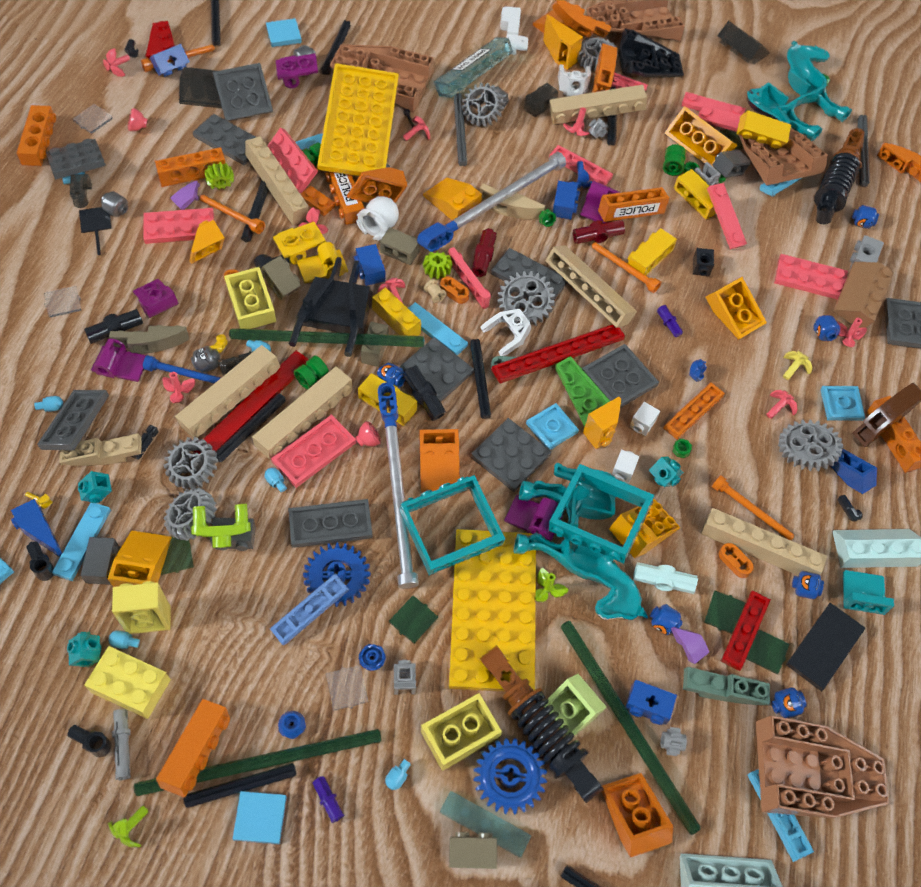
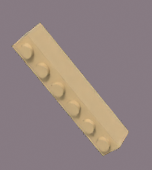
(598, 104)
(276, 180)
(591, 286)
(228, 391)
(303, 413)
(762, 543)

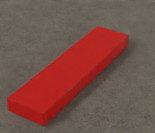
(745, 630)

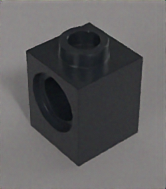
(703, 262)

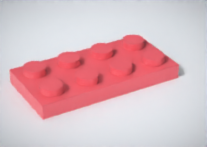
(292, 160)
(174, 225)
(810, 276)
(313, 451)

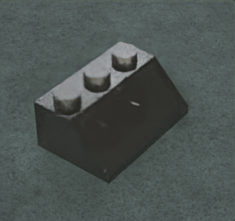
(742, 43)
(198, 88)

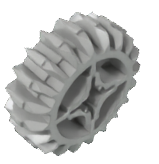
(590, 51)
(494, 108)
(182, 451)
(180, 513)

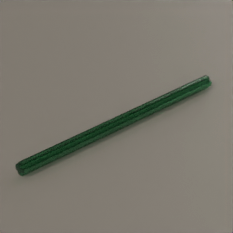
(327, 337)
(631, 729)
(271, 759)

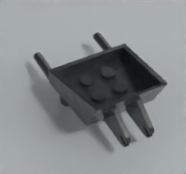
(335, 306)

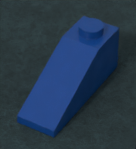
(856, 472)
(35, 526)

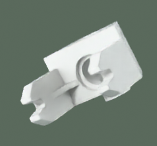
(567, 78)
(519, 330)

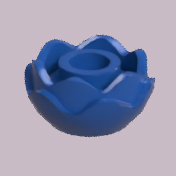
(697, 369)
(369, 651)
(291, 731)

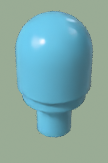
(255, 344)
(49, 404)
(275, 479)
(122, 640)
(397, 775)

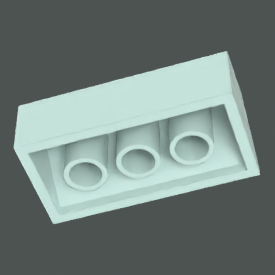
(878, 548)
(726, 872)

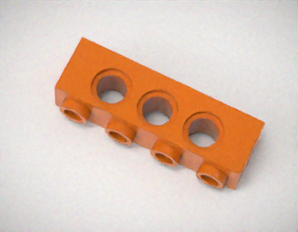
(36, 135)
(187, 167)
(901, 440)

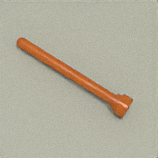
(148, 66)
(256, 225)
(652, 284)
(722, 485)

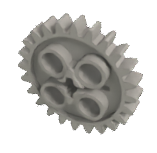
(521, 284)
(810, 445)

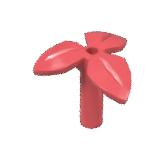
(113, 62)
(420, 126)
(578, 126)
(313, 215)
(391, 285)
(854, 332)
(172, 384)
(786, 399)

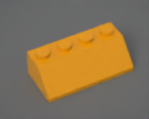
(698, 136)

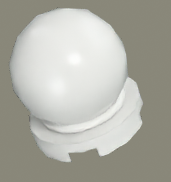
(378, 217)

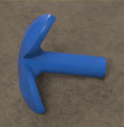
(583, 176)

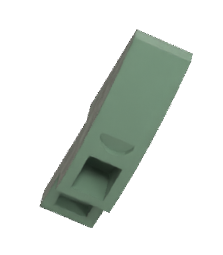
(726, 688)

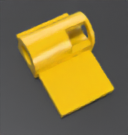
(298, 240)
(319, 265)

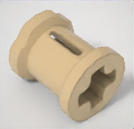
(434, 290)

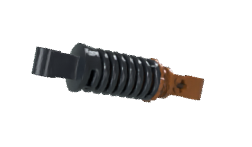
(839, 177)
(543, 730)

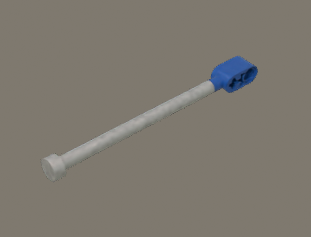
(439, 234)
(407, 578)

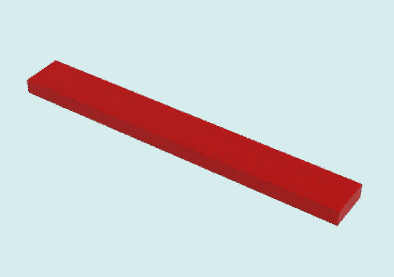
(556, 353)
(255, 401)

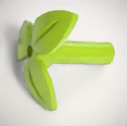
(547, 580)
(123, 827)

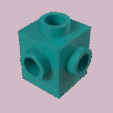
(666, 472)
(94, 487)
(84, 650)

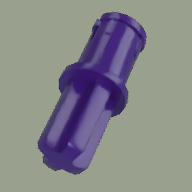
(669, 320)
(328, 799)

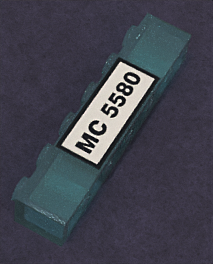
(473, 67)

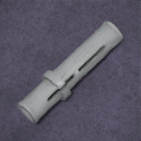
(121, 738)

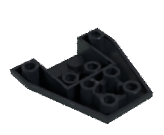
(647, 58)

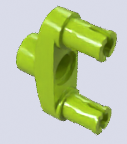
(220, 534)

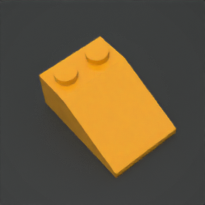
(453, 197)
(736, 308)

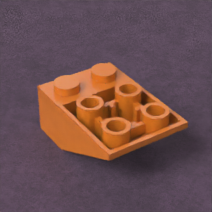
(438, 458)

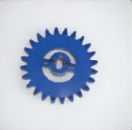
(334, 559)
(488, 773)

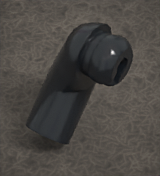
(129, 49)
(848, 508)

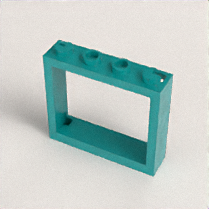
(611, 486)
(445, 491)

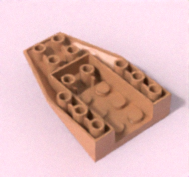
(644, 16)
(412, 67)
(791, 161)
(816, 771)

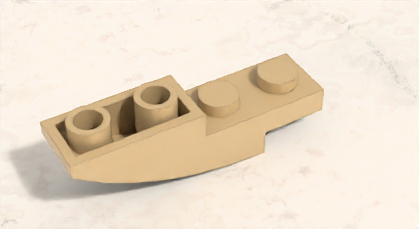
(515, 206)
(98, 452)

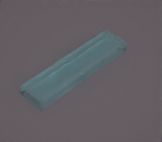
(481, 820)

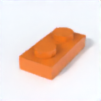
(317, 200)

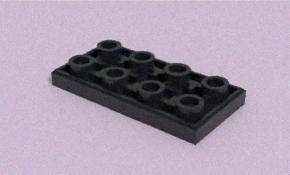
(825, 646)

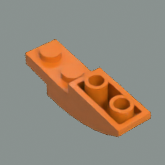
(574, 17)
(605, 68)
(901, 159)

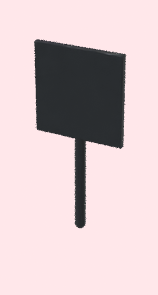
(94, 220)

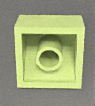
(576, 704)

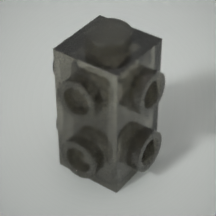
(539, 100)

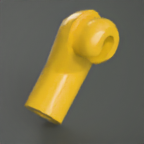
(221, 343)

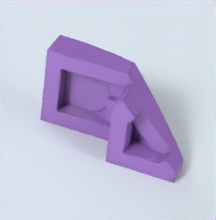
(186, 195)
(692, 643)

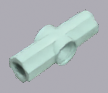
(665, 578)

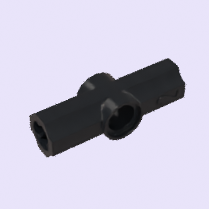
(113, 323)
(424, 393)

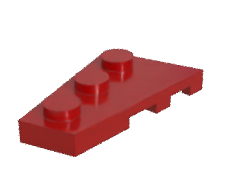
(159, 39)

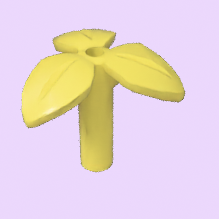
(800, 359)

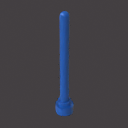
(151, 363)

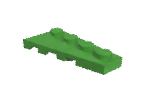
(580, 388)

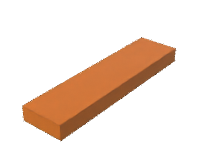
(694, 410)

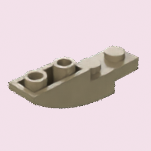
(156, 339)

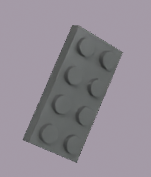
(220, 133)
(516, 262)
(73, 420)
(330, 523)

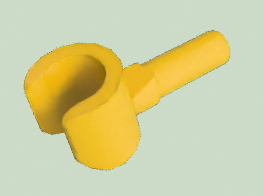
(44, 501)

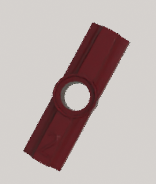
(598, 231)
(484, 252)

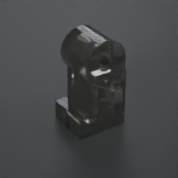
(78, 189)

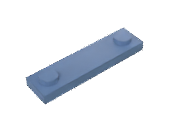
(309, 609)

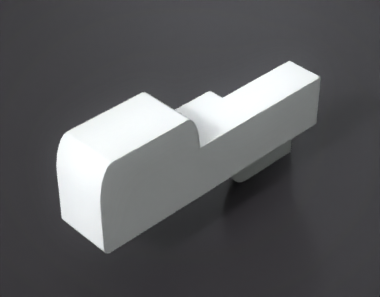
(510, 22)

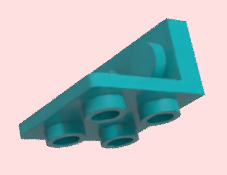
(865, 593)

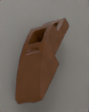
(887, 414)

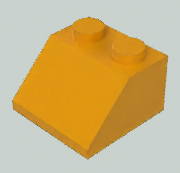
(206, 241)
(602, 423)

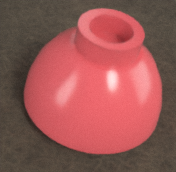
(136, 120)
(368, 435)

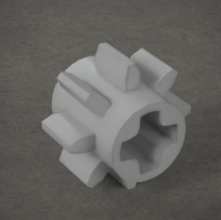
(598, 128)
(673, 741)

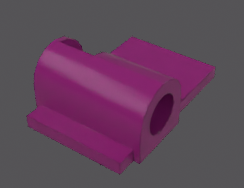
(294, 66)
(593, 199)
(155, 298)
(118, 362)
(527, 515)

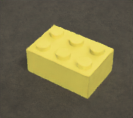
(250, 298)
(141, 607)
(128, 682)
(460, 731)

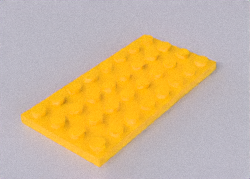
(358, 120)
(492, 608)

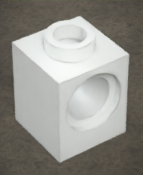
(644, 418)
(625, 466)

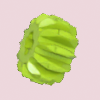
(219, 175)
(437, 265)

